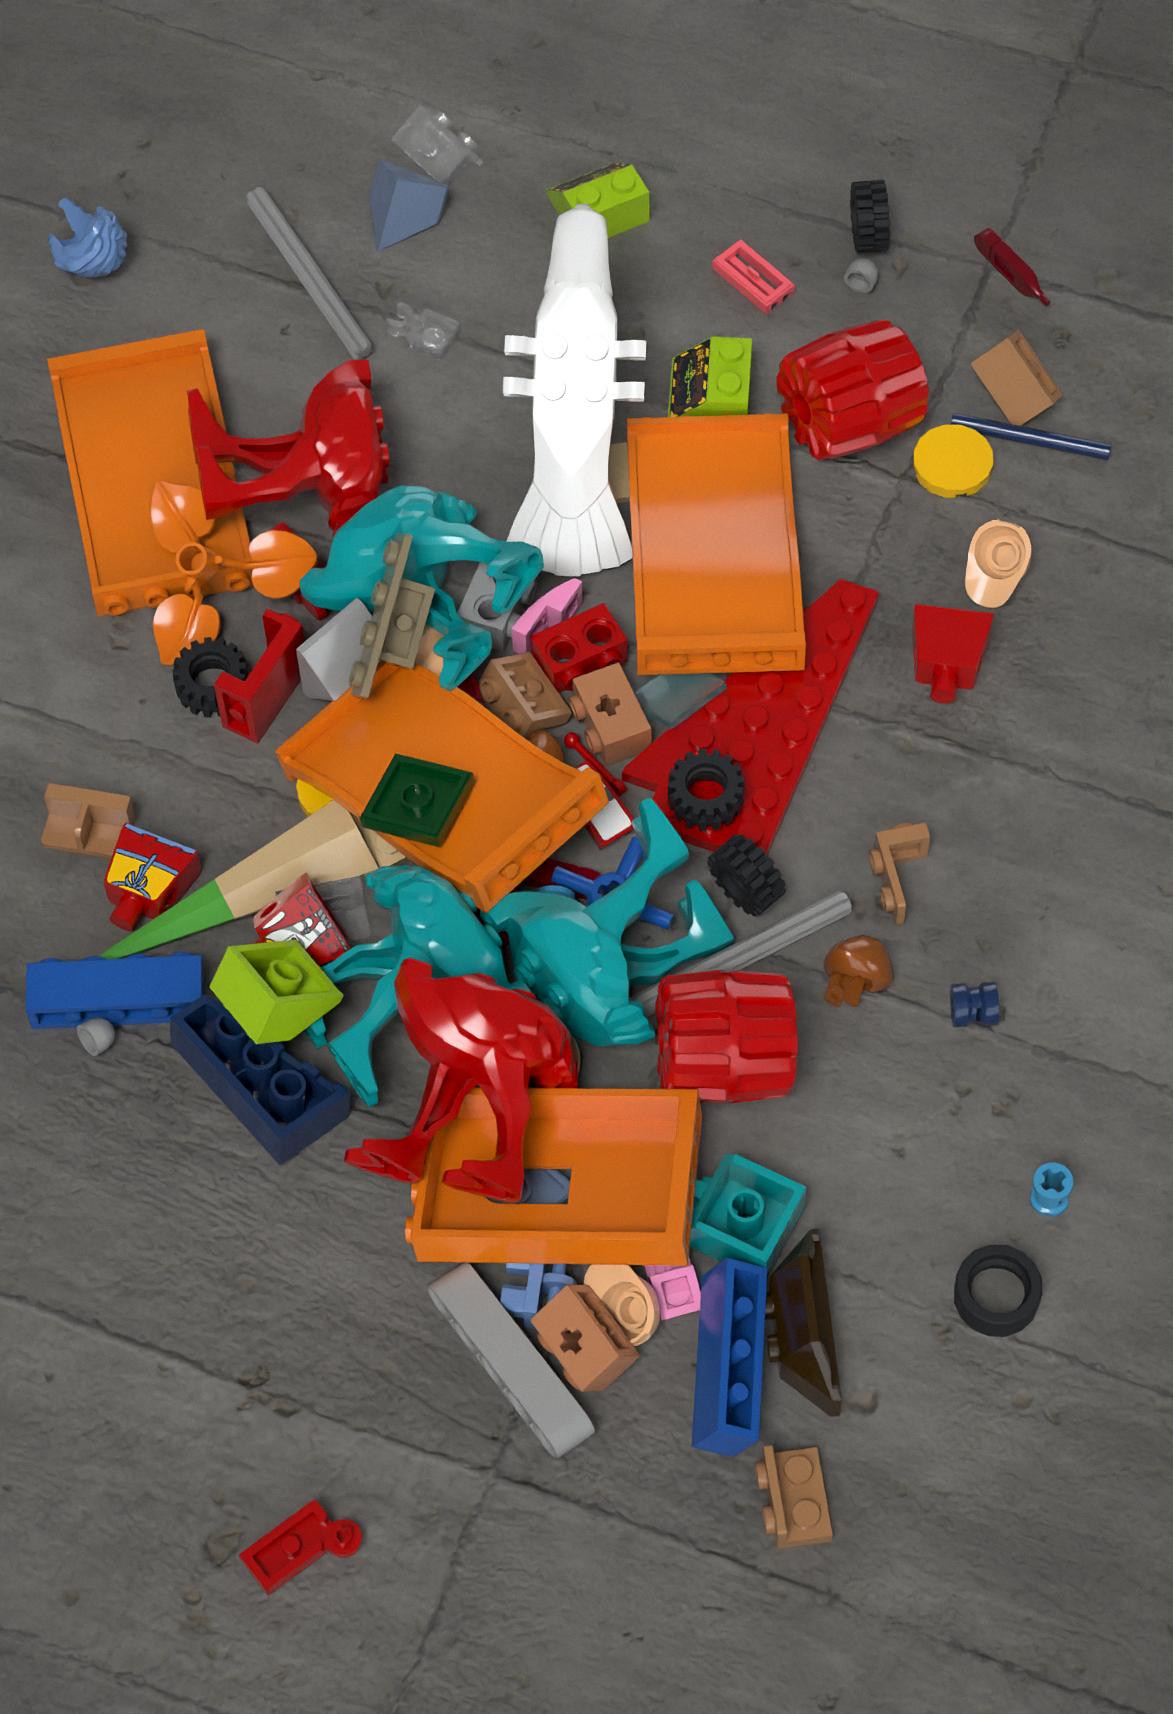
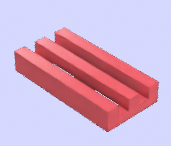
(748, 280)

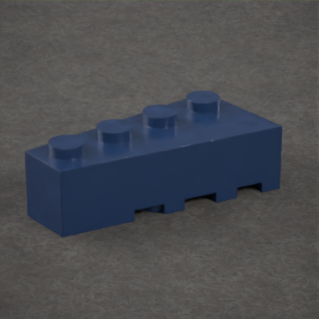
(261, 1084)

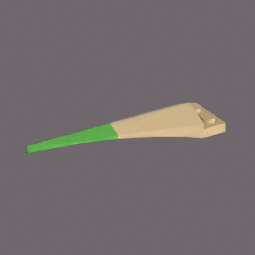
(324, 845)

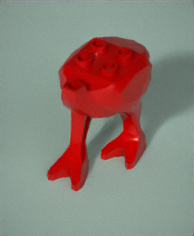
(332, 453)
(472, 1038)

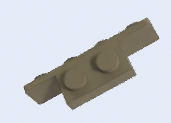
(396, 620)

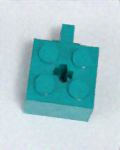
(752, 1190)

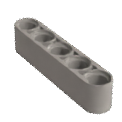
(511, 1360)

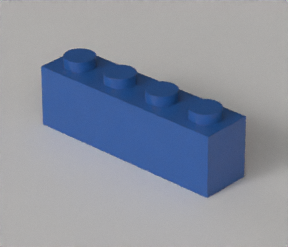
(116, 990)
(729, 1358)

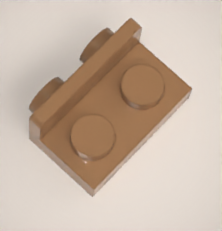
(522, 694)
(795, 1496)

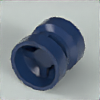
(974, 1004)

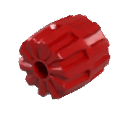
(853, 389)
(727, 1035)

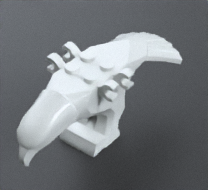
(574, 395)

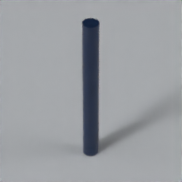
(1034, 436)

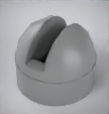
(861, 275)
(96, 1035)

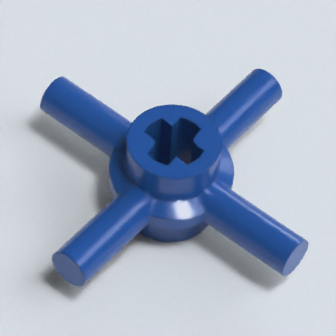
(607, 882)

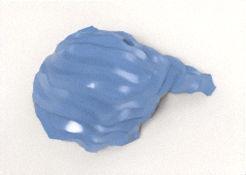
(97, 242)

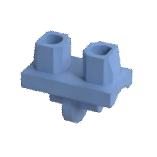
(527, 1301)

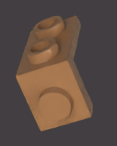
(894, 846)

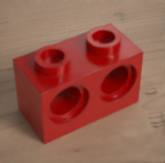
(574, 641)

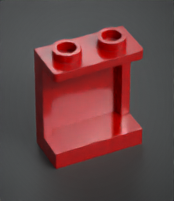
(254, 704)

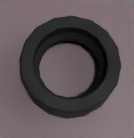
(998, 1258)

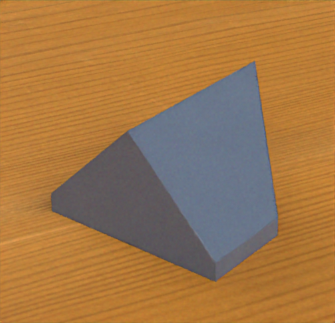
(403, 203)

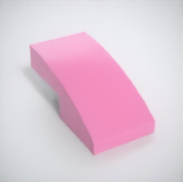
(547, 611)
(675, 1288)

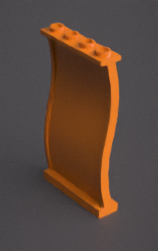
(121, 434)
(714, 545)
(520, 798)

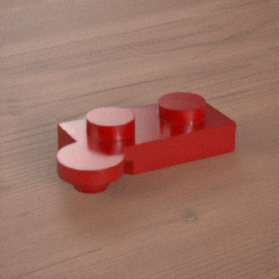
(298, 1544)

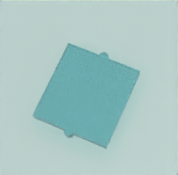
(678, 696)

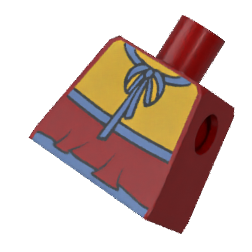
(147, 875)

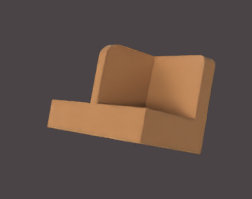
(1016, 379)
(85, 820)

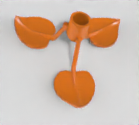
(178, 523)

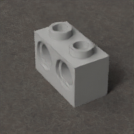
(478, 606)

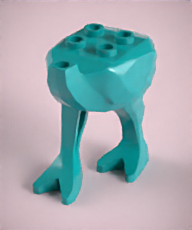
(439, 535)
(428, 925)
(576, 952)

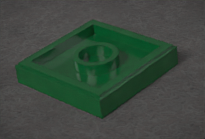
(417, 800)

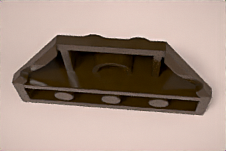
(803, 1326)

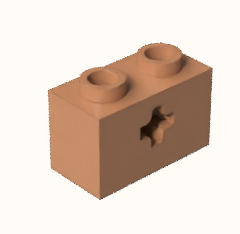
(611, 714)
(584, 1338)

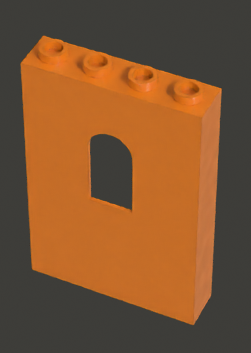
(627, 1189)

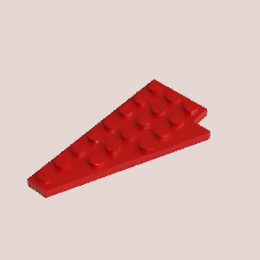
(764, 724)

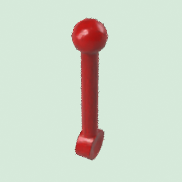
(572, 741)

